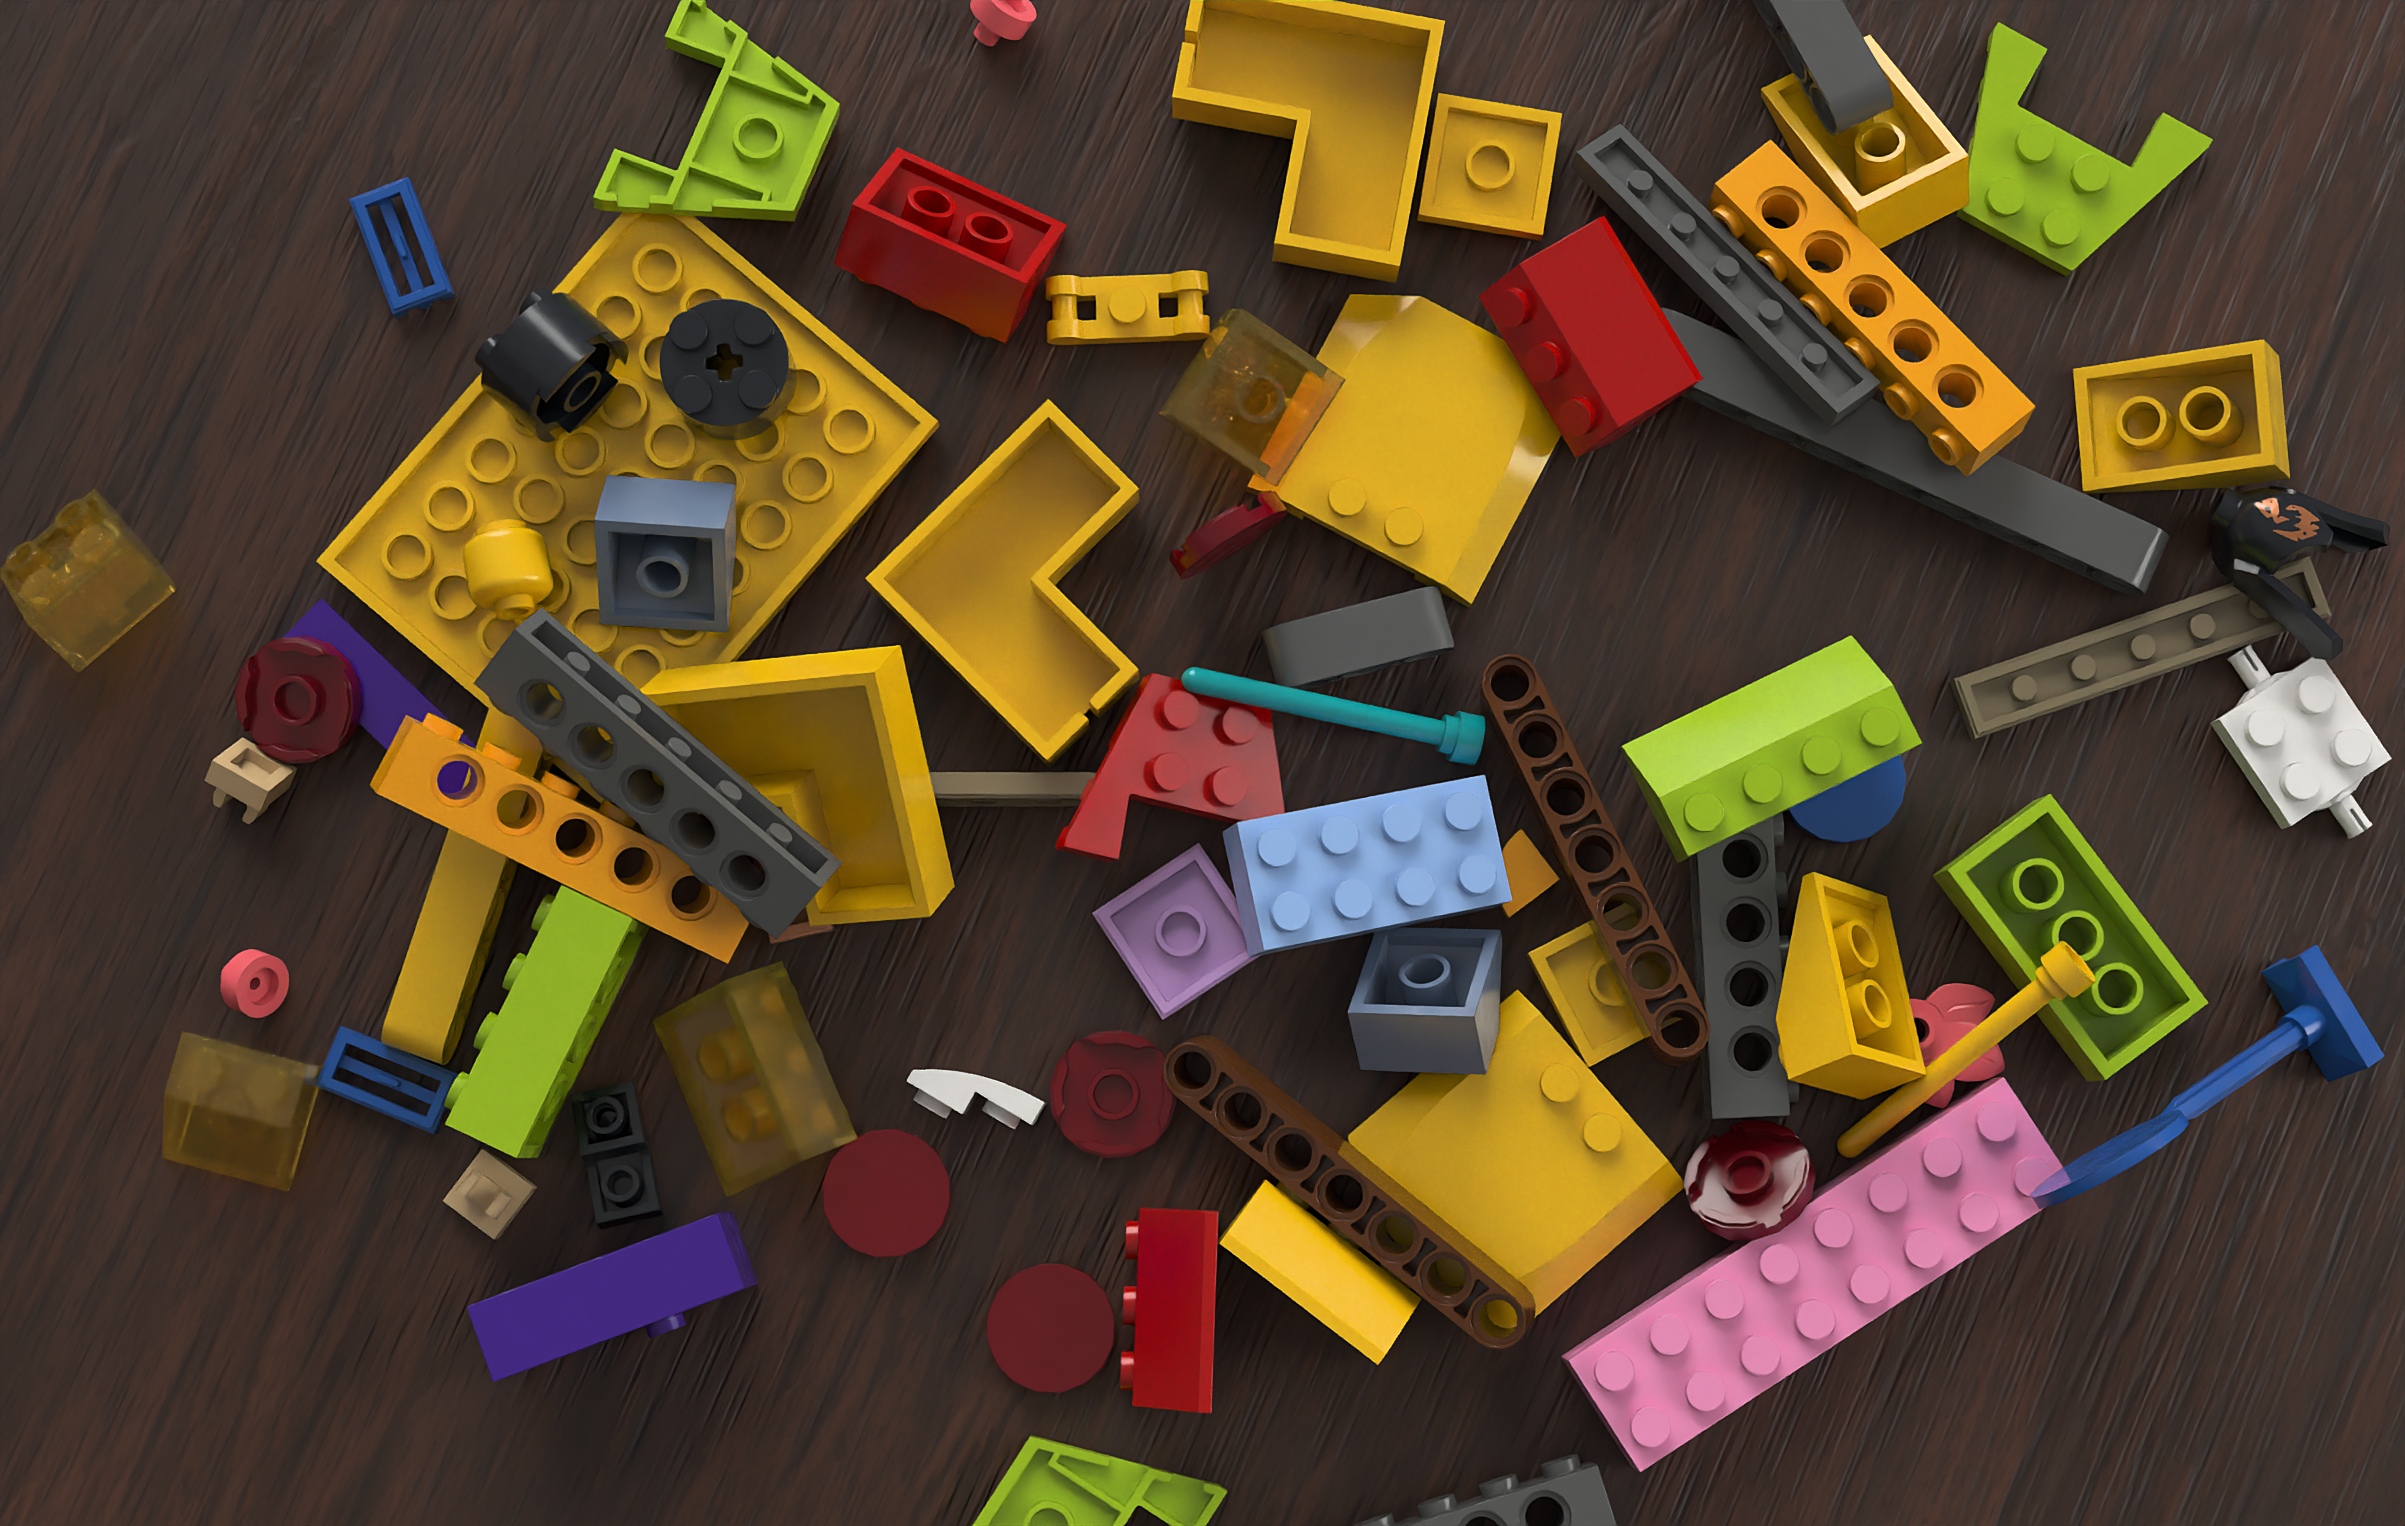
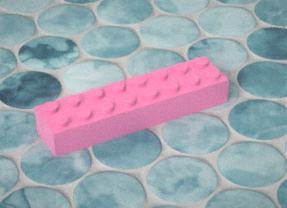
(1832, 1270)

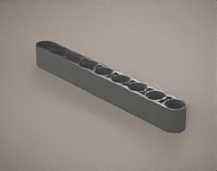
(1895, 454)

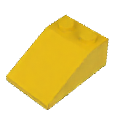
(1884, 172)
(2182, 420)
(1845, 994)

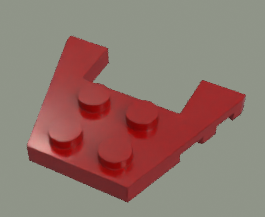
(1182, 756)

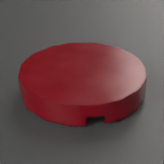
(1227, 535)
(298, 699)
(1112, 1094)
(1750, 1180)
(886, 1193)
(1050, 1327)

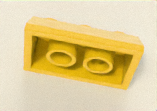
(1320, 1269)

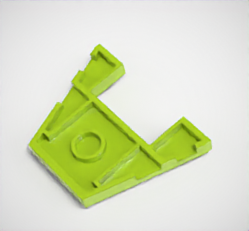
(752, 141)
(2047, 186)
(1082, 1487)

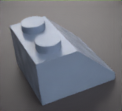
(666, 553)
(1428, 1001)

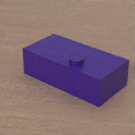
(613, 1296)

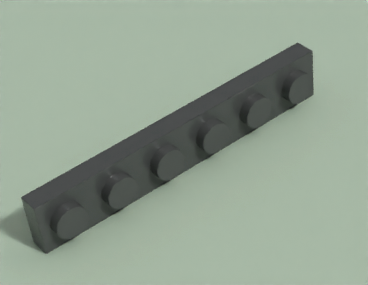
(1725, 275)

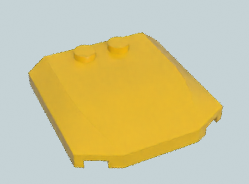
(1421, 443)
(1521, 1160)

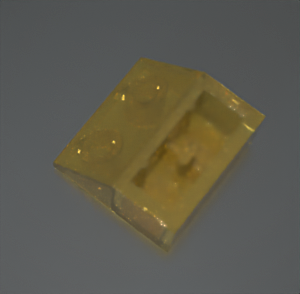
(85, 580)

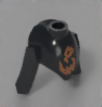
(2267, 529)

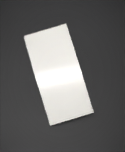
(957, 1090)

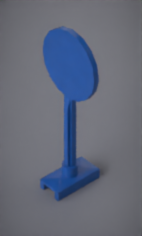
(2316, 1019)

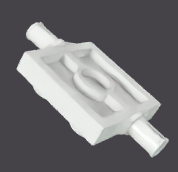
(2300, 741)

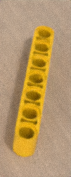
(460, 916)

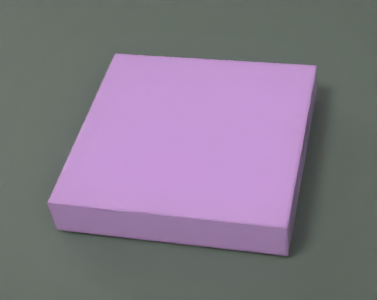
(1177, 931)

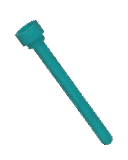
(1455, 735)

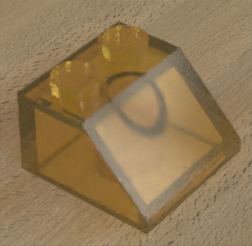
(1252, 396)
(237, 1109)

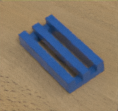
(421, 295)
(337, 1058)

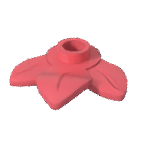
(1947, 1018)

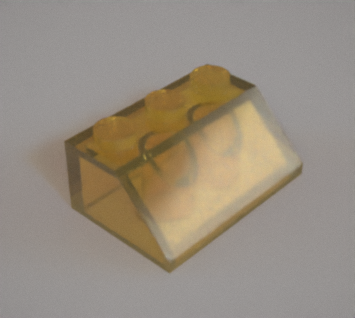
(754, 1078)

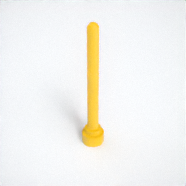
(2059, 976)

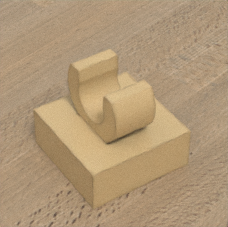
(249, 777)
(490, 1193)

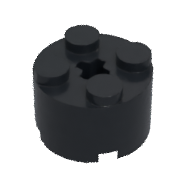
(699, 346)
(551, 364)

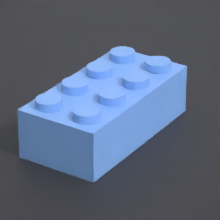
(1366, 865)

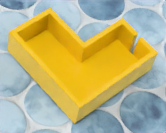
(1348, 93)
(985, 575)
(843, 760)

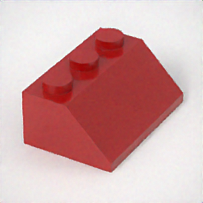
(948, 244)
(1590, 337)
(1171, 1309)

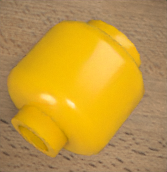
(507, 568)

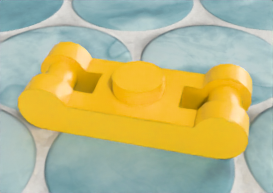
(1127, 308)

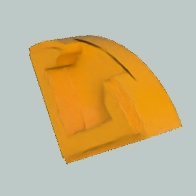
(1526, 872)

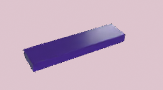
(384, 689)

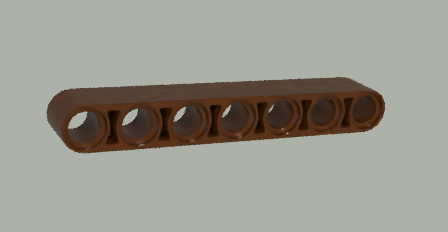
(1593, 827)
(1381, 1193)

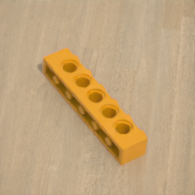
(1905, 317)
(410, 779)

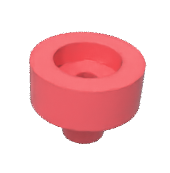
(1002, 18)
(254, 983)

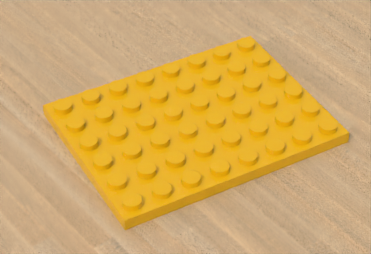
(793, 483)

